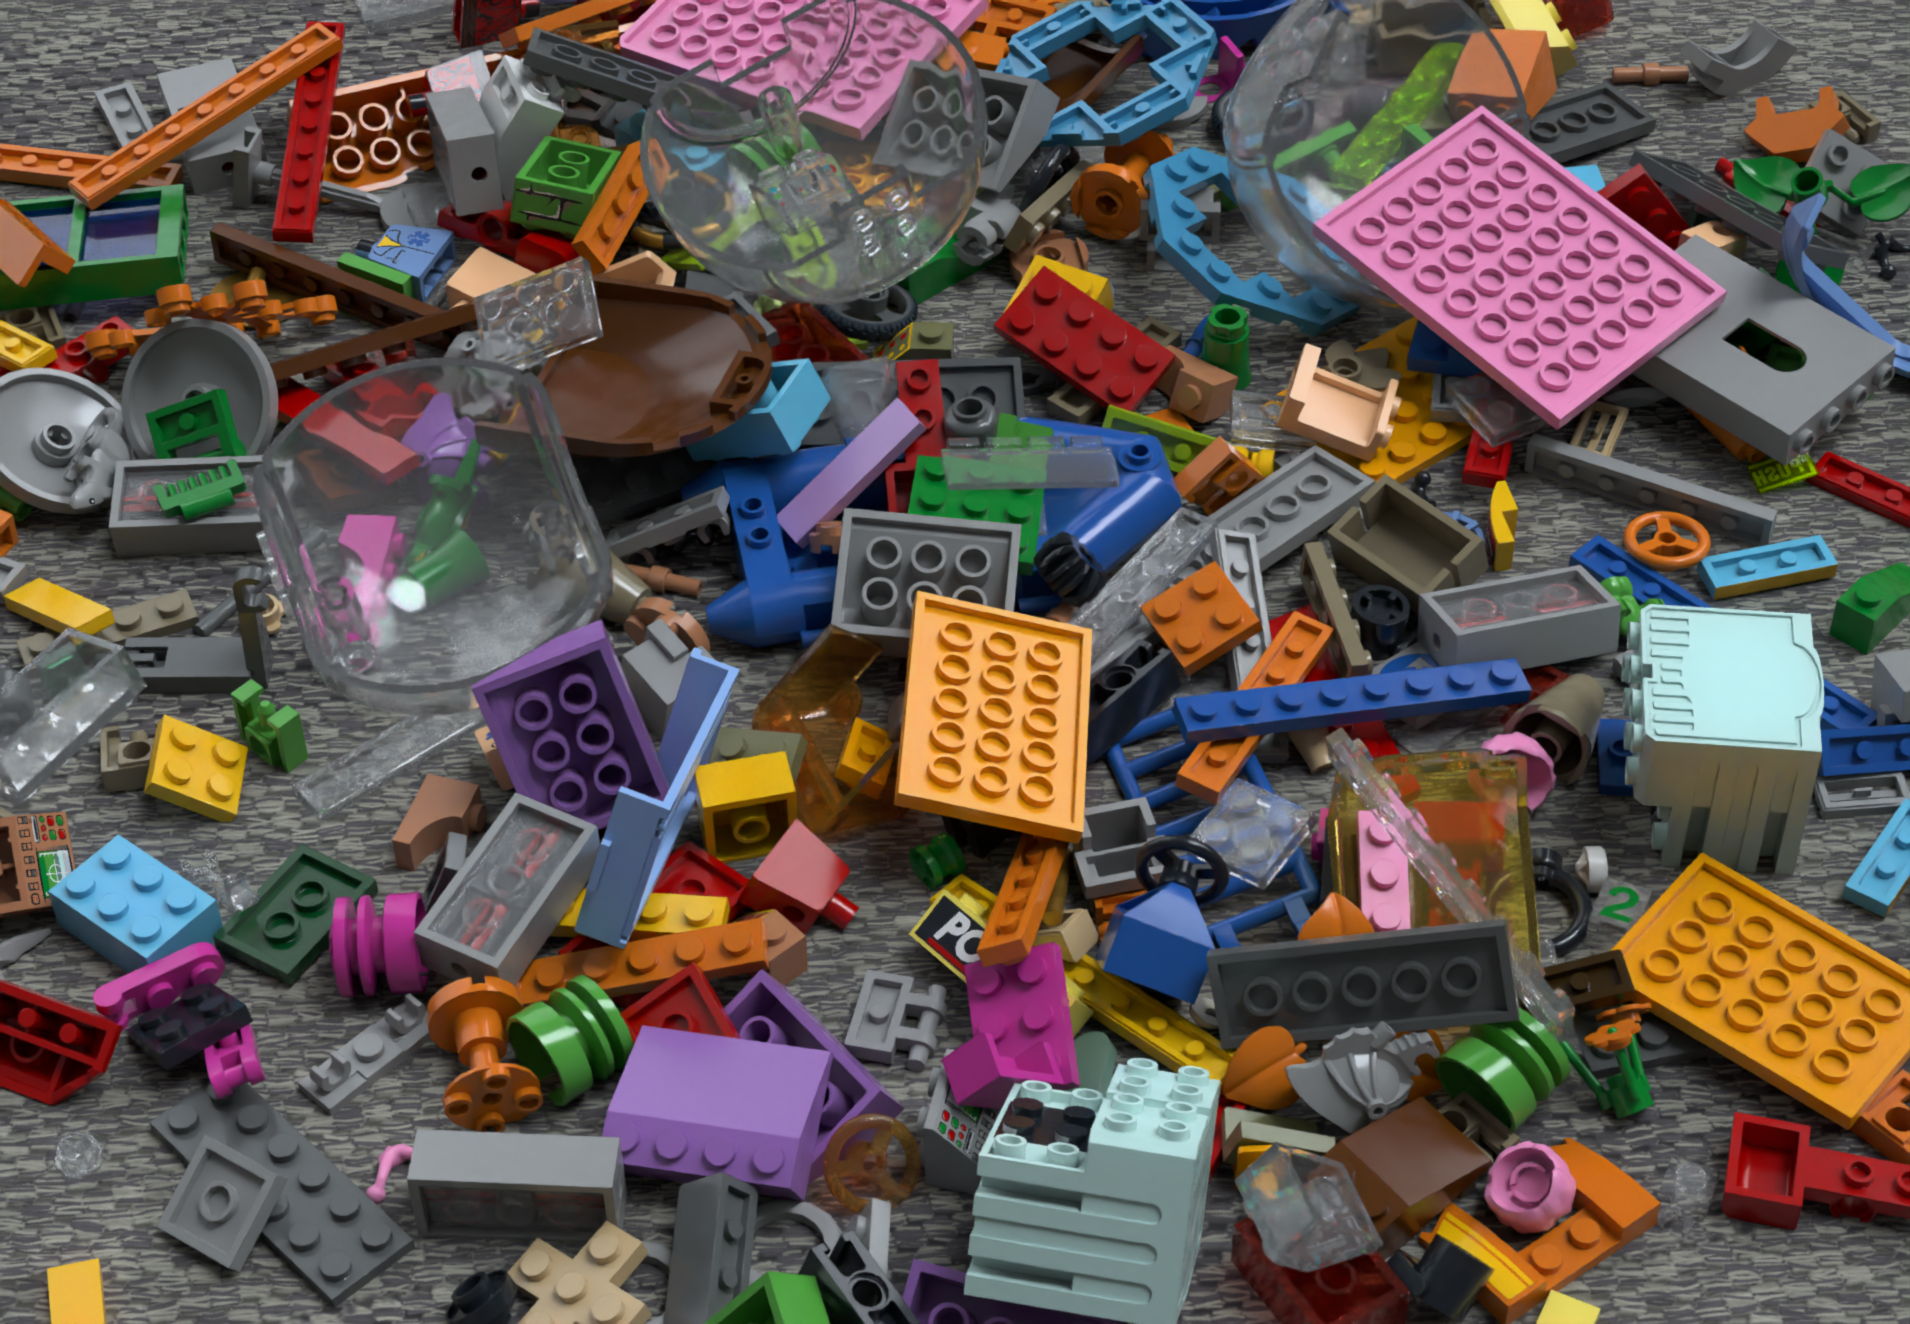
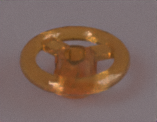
(855, 1155)

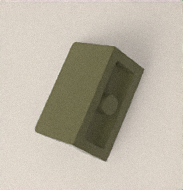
(1255, 1128)

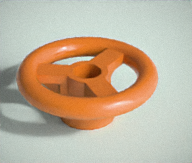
(1667, 549)

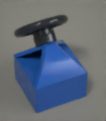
(1161, 934)

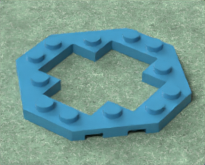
(1176, 72)
(1179, 218)

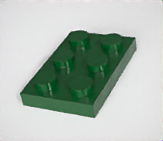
(293, 914)

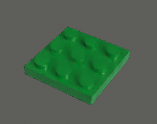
(1011, 506)

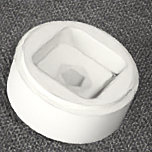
(1592, 868)

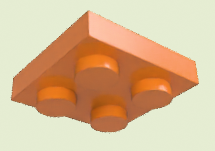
(1201, 618)

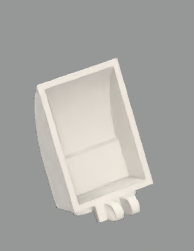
(522, 113)

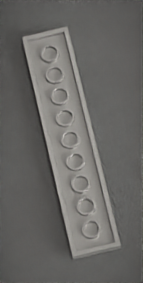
(1282, 514)

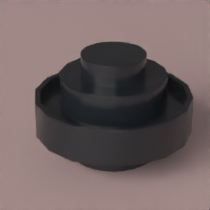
(483, 1299)

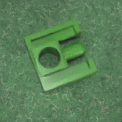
(269, 734)

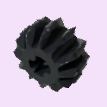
(1070, 569)

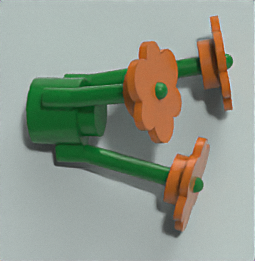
(1630, 1088)

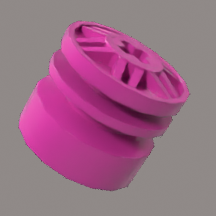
(377, 944)

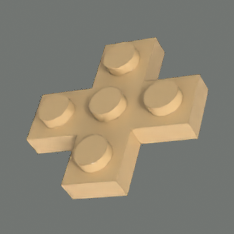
(582, 1287)

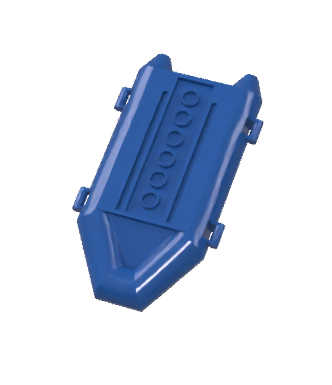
(790, 591)

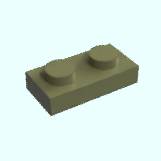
(743, 743)

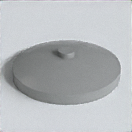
(192, 360)
(40, 431)

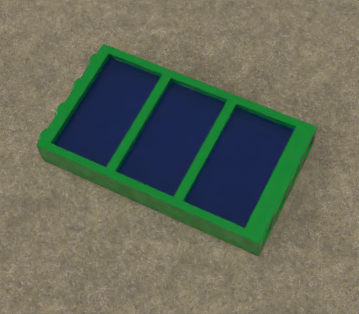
(119, 248)

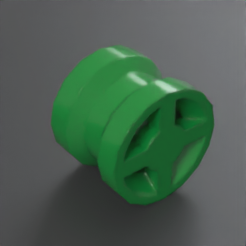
(937, 860)

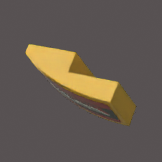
(1501, 527)

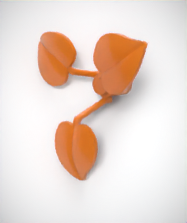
(1258, 1065)

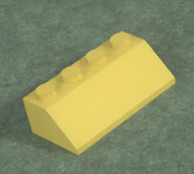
(1540, 17)

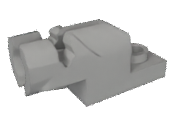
(986, 226)

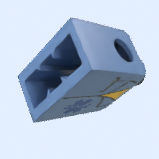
(415, 251)

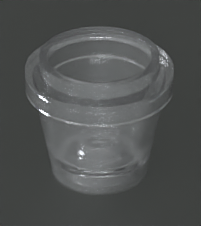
(859, 393)

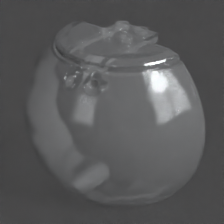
(856, 81)
(1343, 100)
(428, 531)

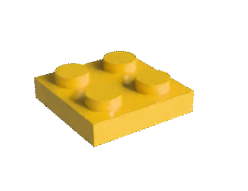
(196, 769)

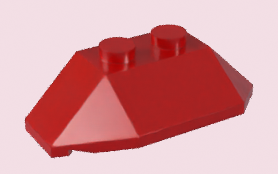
(51, 1045)

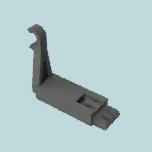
(210, 663)

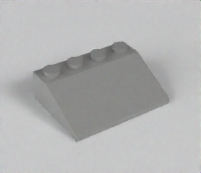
(1017, 122)
(896, 554)

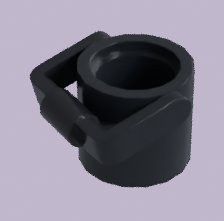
(1383, 619)
(1443, 1277)

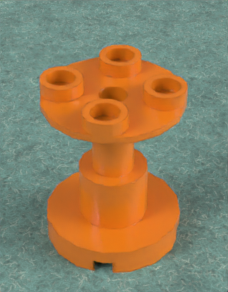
(1112, 191)
(473, 1023)

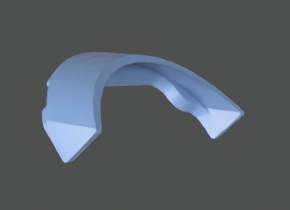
(1820, 288)

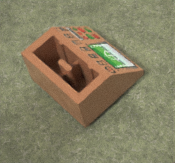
(32, 860)

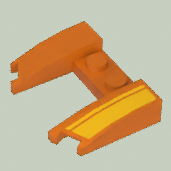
(1609, 1216)

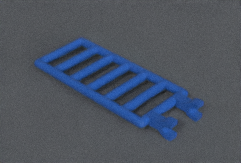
(1224, 931)

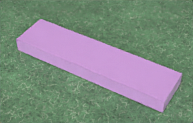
(851, 471)

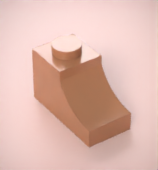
(1197, 387)
(437, 809)

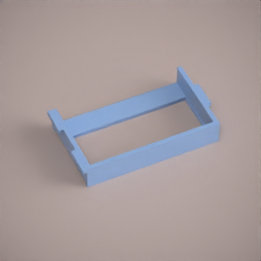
(644, 828)

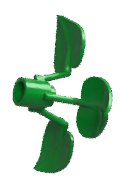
(1773, 180)

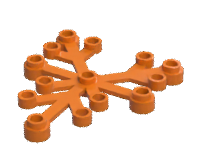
(247, 307)

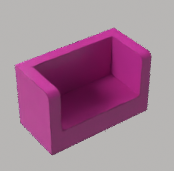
(985, 1078)

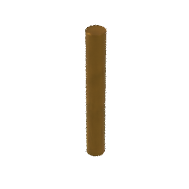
(1055, 907)

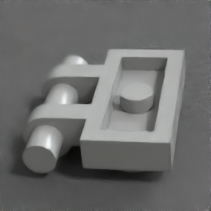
(880, 1018)

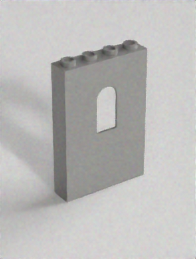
(1746, 397)

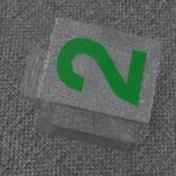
(1615, 913)

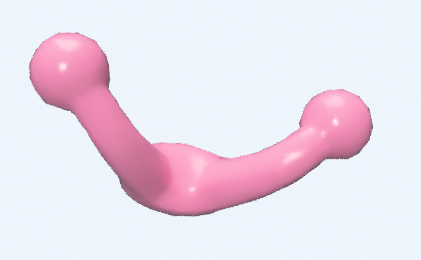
(390, 1158)

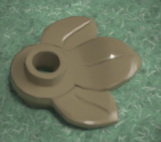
(1362, 367)

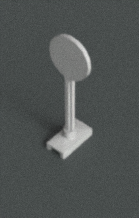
(252, 172)

